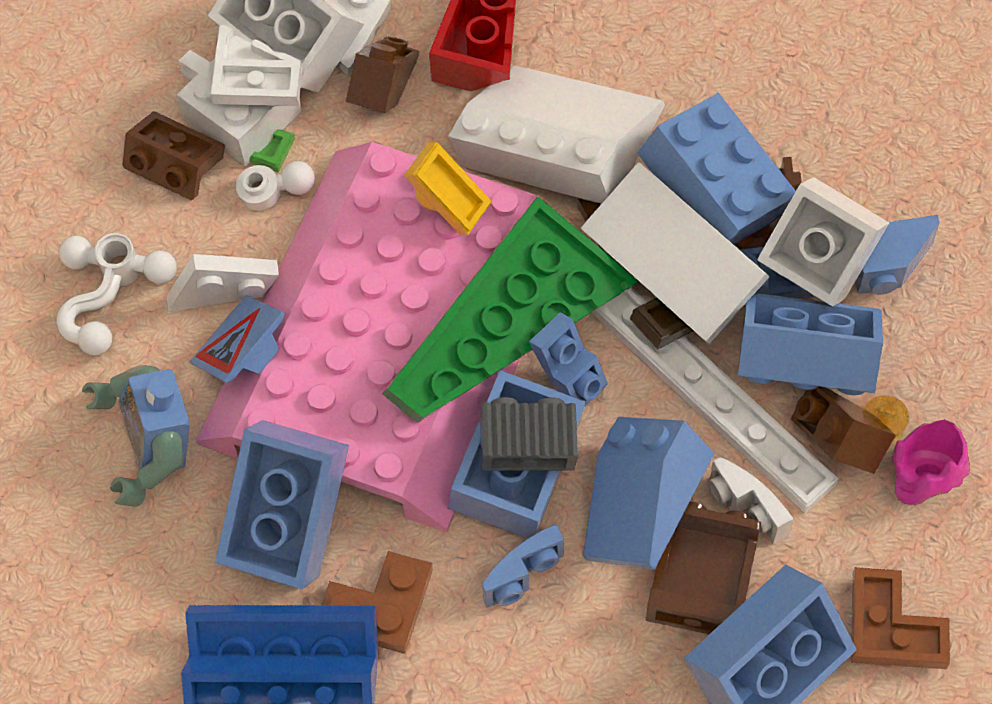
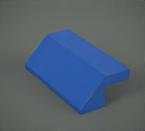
(280, 654)

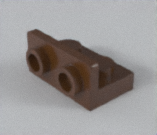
(170, 154)

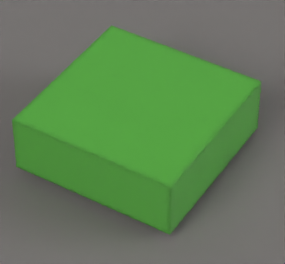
(275, 152)

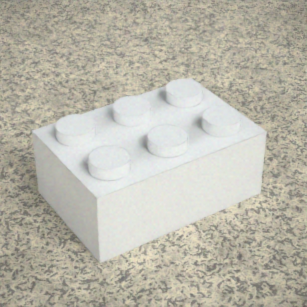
(305, 29)

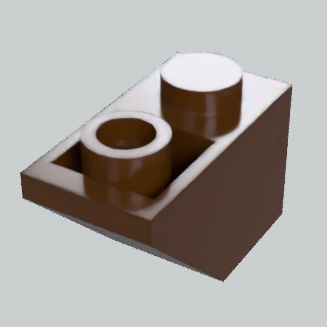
(381, 74)
(843, 429)

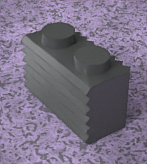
(528, 435)

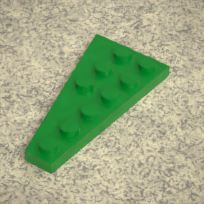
(523, 285)

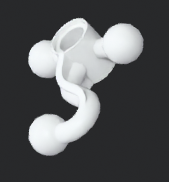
(78, 253)

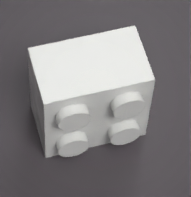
(822, 241)

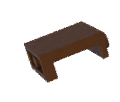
(703, 569)

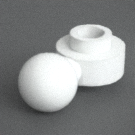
(295, 178)

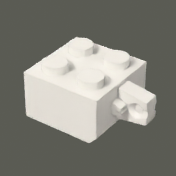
(239, 127)

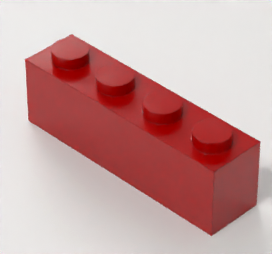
(474, 44)

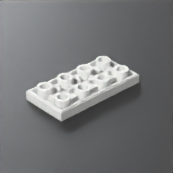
(674, 252)

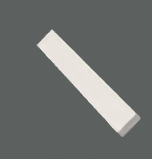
(724, 407)

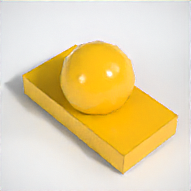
(446, 188)

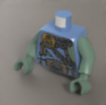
(154, 423)

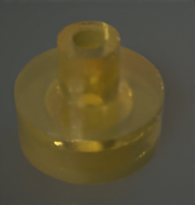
(890, 412)

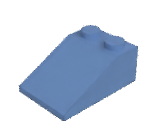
(642, 489)

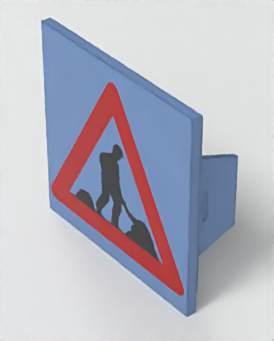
(241, 341)

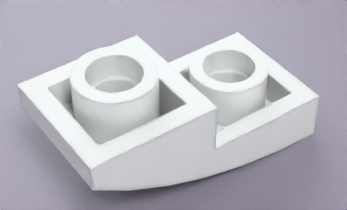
(742, 491)

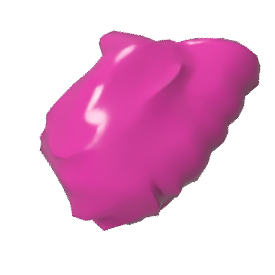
(930, 462)

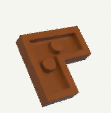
(396, 598)
(885, 634)

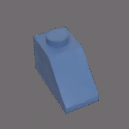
(897, 254)

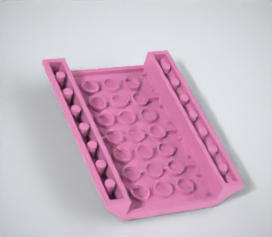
(357, 302)

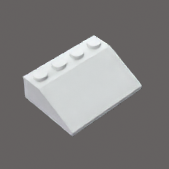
(555, 133)

